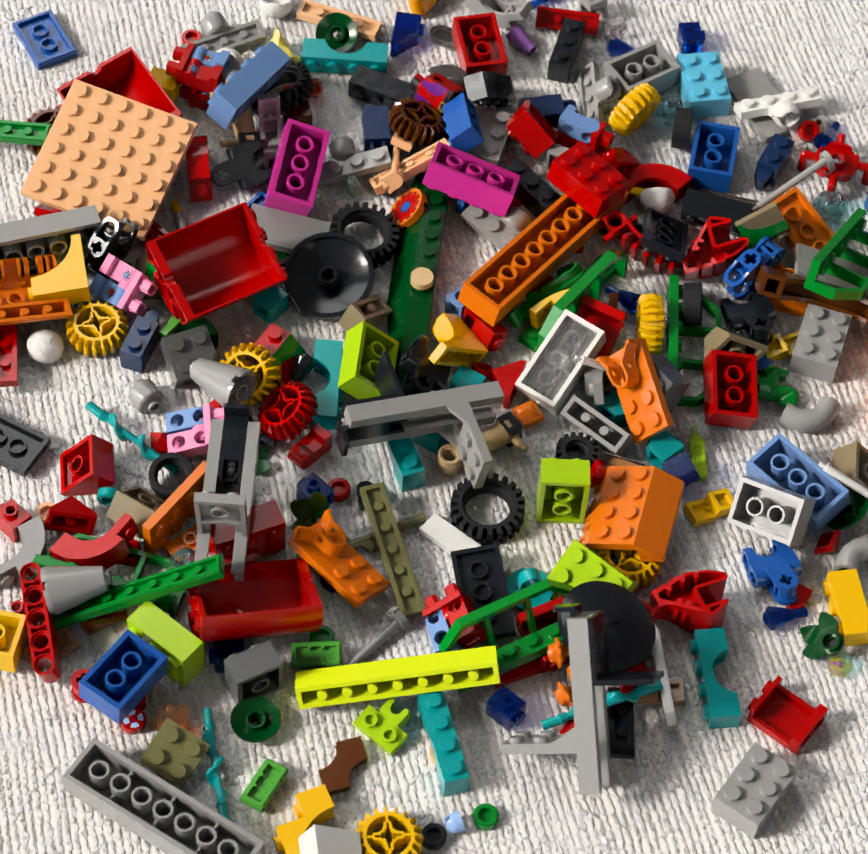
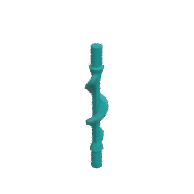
(125, 435)
(611, 698)
(213, 774)

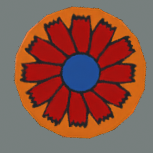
(408, 208)

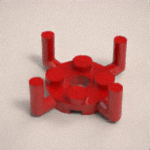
(844, 170)

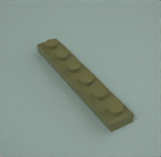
(392, 550)

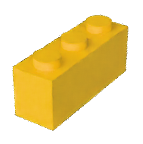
(847, 605)

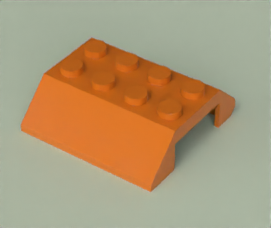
(14, 297)
(634, 511)

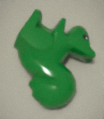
(771, 389)

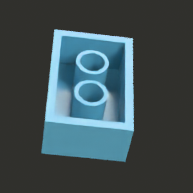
(703, 84)

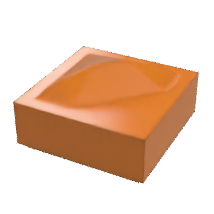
(528, 414)

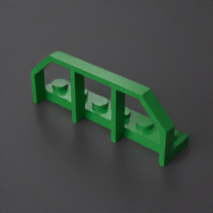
(838, 247)
(589, 284)
(675, 328)
(168, 603)
(523, 649)

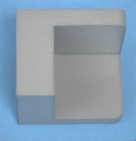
(599, 6)

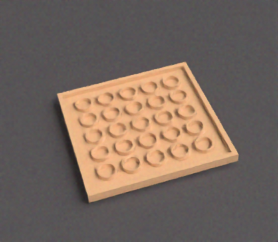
(109, 156)

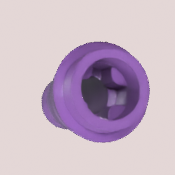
(519, 38)

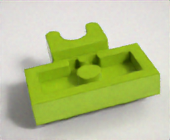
(384, 726)

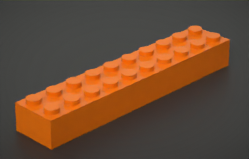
(530, 258)

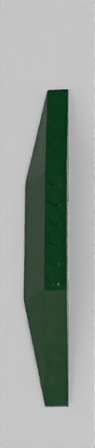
(416, 248)

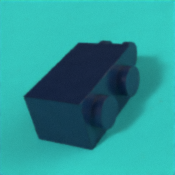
(549, 106)
(376, 127)
(773, 161)
(140, 342)

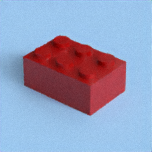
(479, 44)
(588, 179)
(730, 389)
(265, 536)

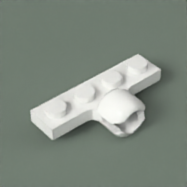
(781, 107)

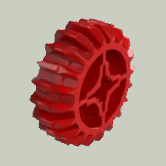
(287, 411)

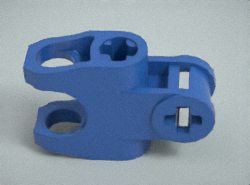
(749, 265)
(775, 572)

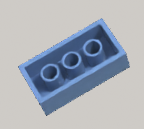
(244, 85)
(792, 469)

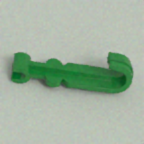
(565, 279)

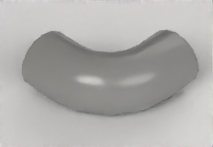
(810, 419)
(852, 554)

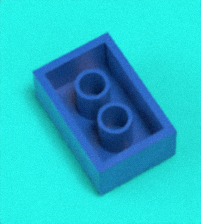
(713, 156)
(123, 676)

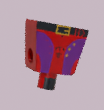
(435, 90)

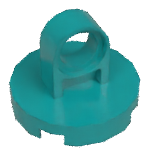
(526, 577)

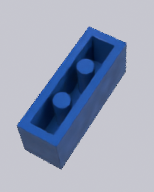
(462, 123)

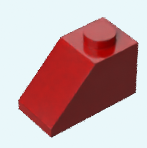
(621, 159)

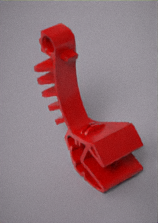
(706, 257)
(689, 602)

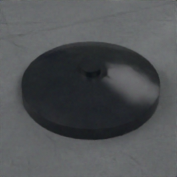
(328, 275)
(628, 622)

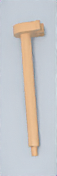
(393, 178)

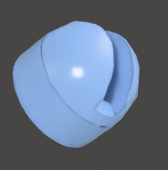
(454, 823)

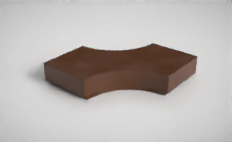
(349, 756)

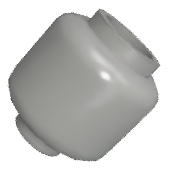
(145, 396)

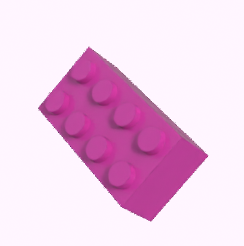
(297, 168)
(471, 179)

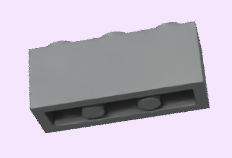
(597, 426)

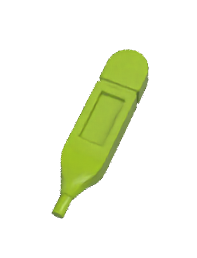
(697, 453)

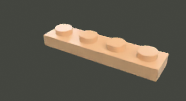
(314, 12)
(409, 167)

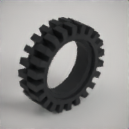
(298, 92)
(376, 218)
(475, 530)

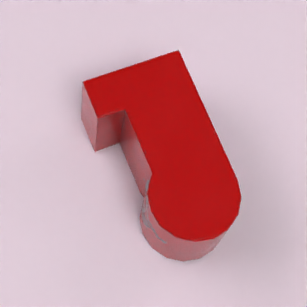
(311, 447)

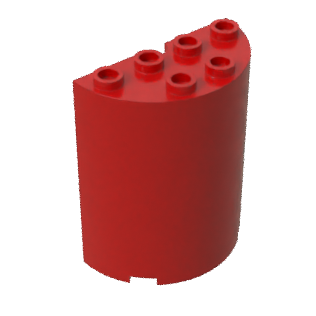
(129, 78)
(214, 263)
(274, 601)

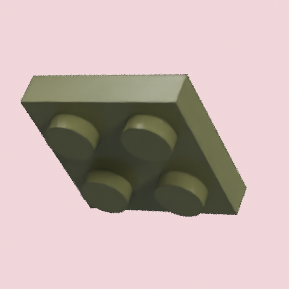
(174, 753)

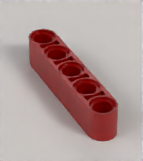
(43, 633)

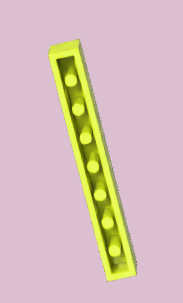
(397, 677)

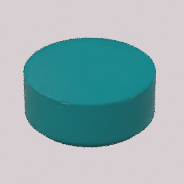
(106, 495)

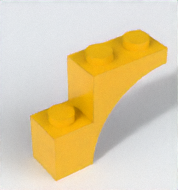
(311, 808)

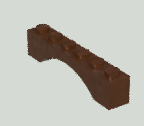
(789, 286)

